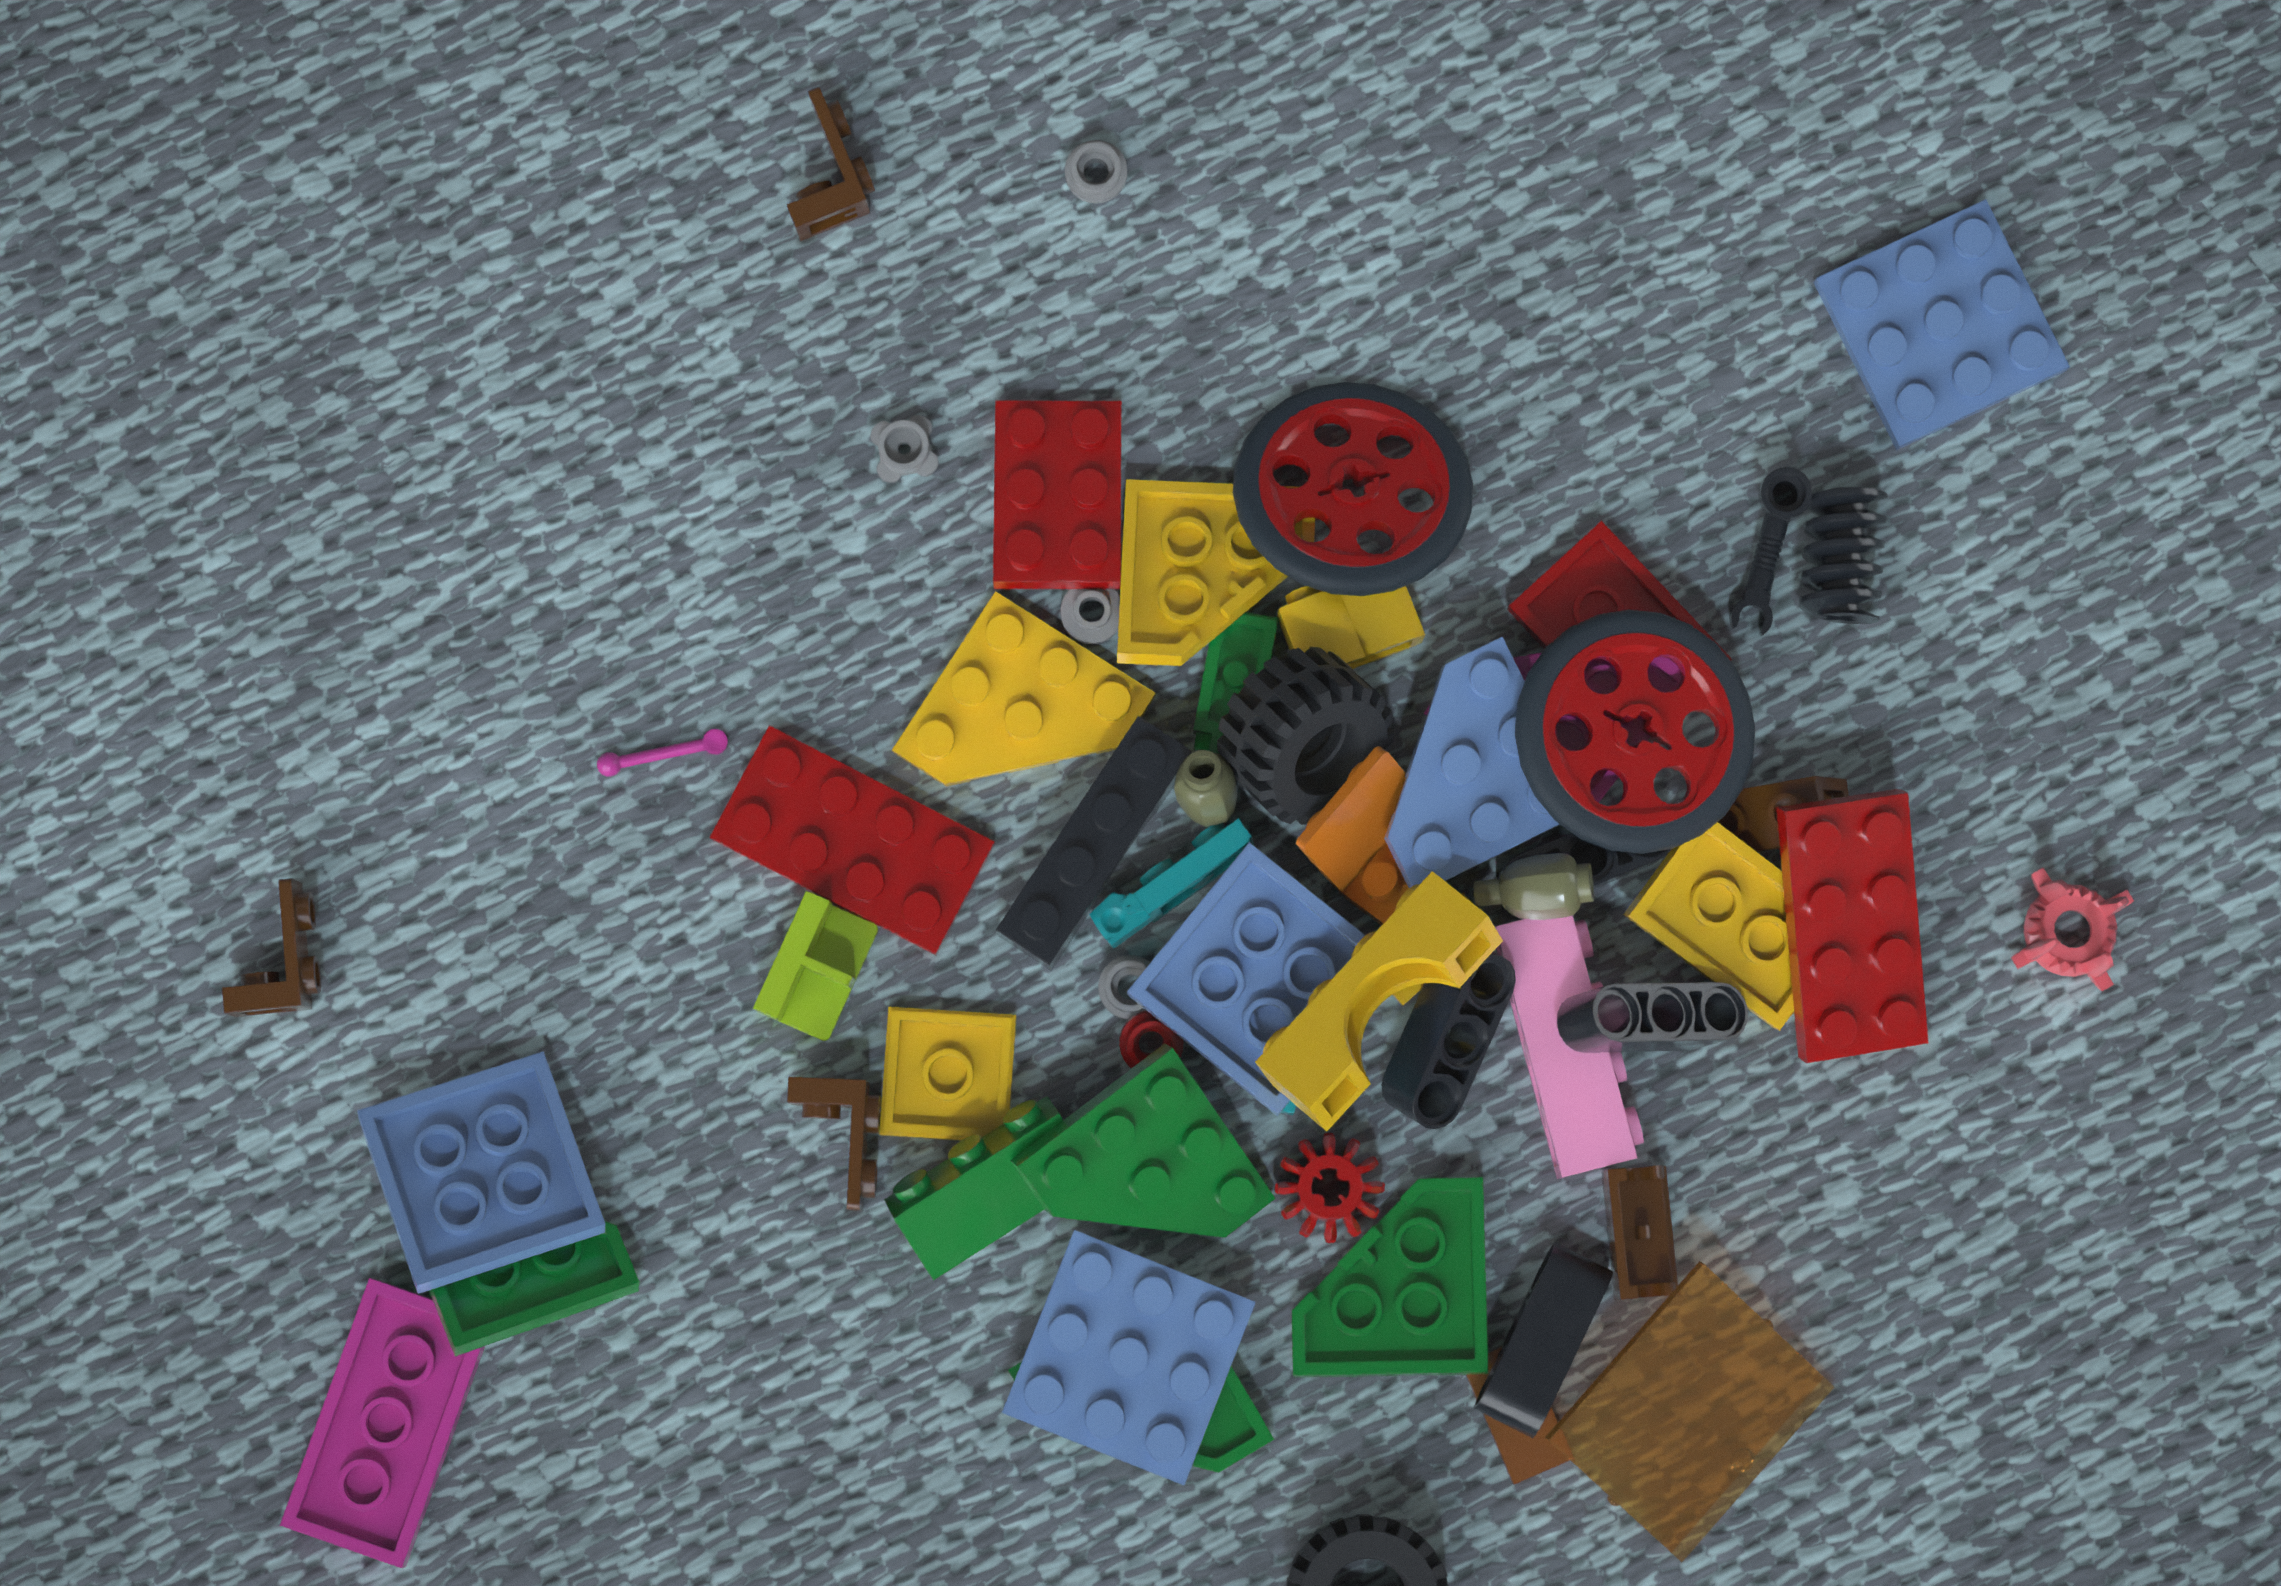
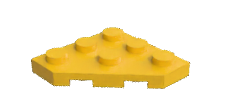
(1186, 569)
(1018, 701)

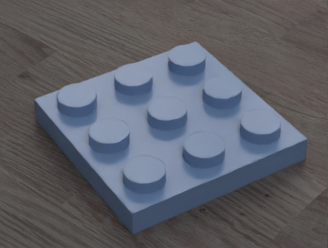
(1941, 324)
(1245, 967)
(481, 1172)
(1128, 1357)

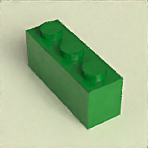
(972, 1193)

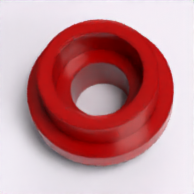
(1135, 1028)

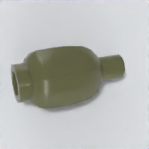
(1206, 788)
(1539, 887)

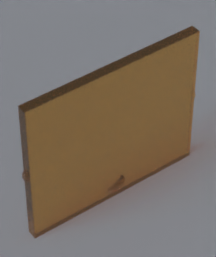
(1690, 1411)

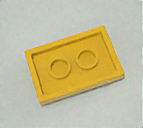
(1724, 917)

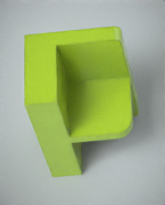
(816, 967)

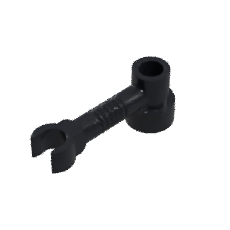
(1772, 533)

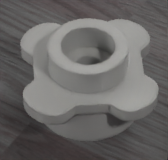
(912, 432)

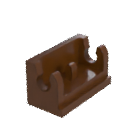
(1639, 1232)

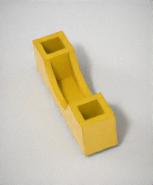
(1427, 939)

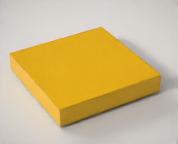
(946, 1073)

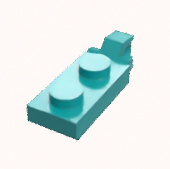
(1170, 883)

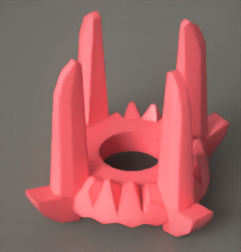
(2041, 941)

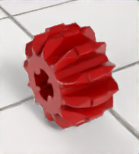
(1344, 1172)

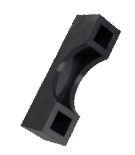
(1093, 843)

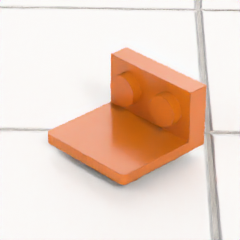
(1349, 836)

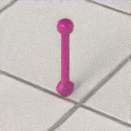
(713, 742)

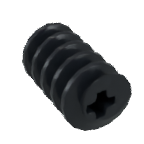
(1841, 555)

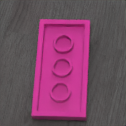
(382, 1428)

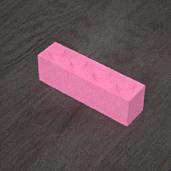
(1572, 1088)

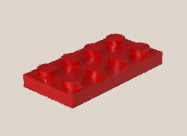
(852, 840)
(1852, 925)

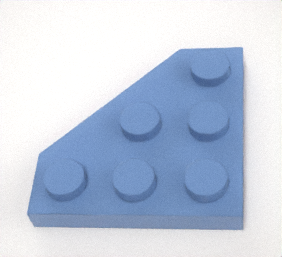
(1465, 775)

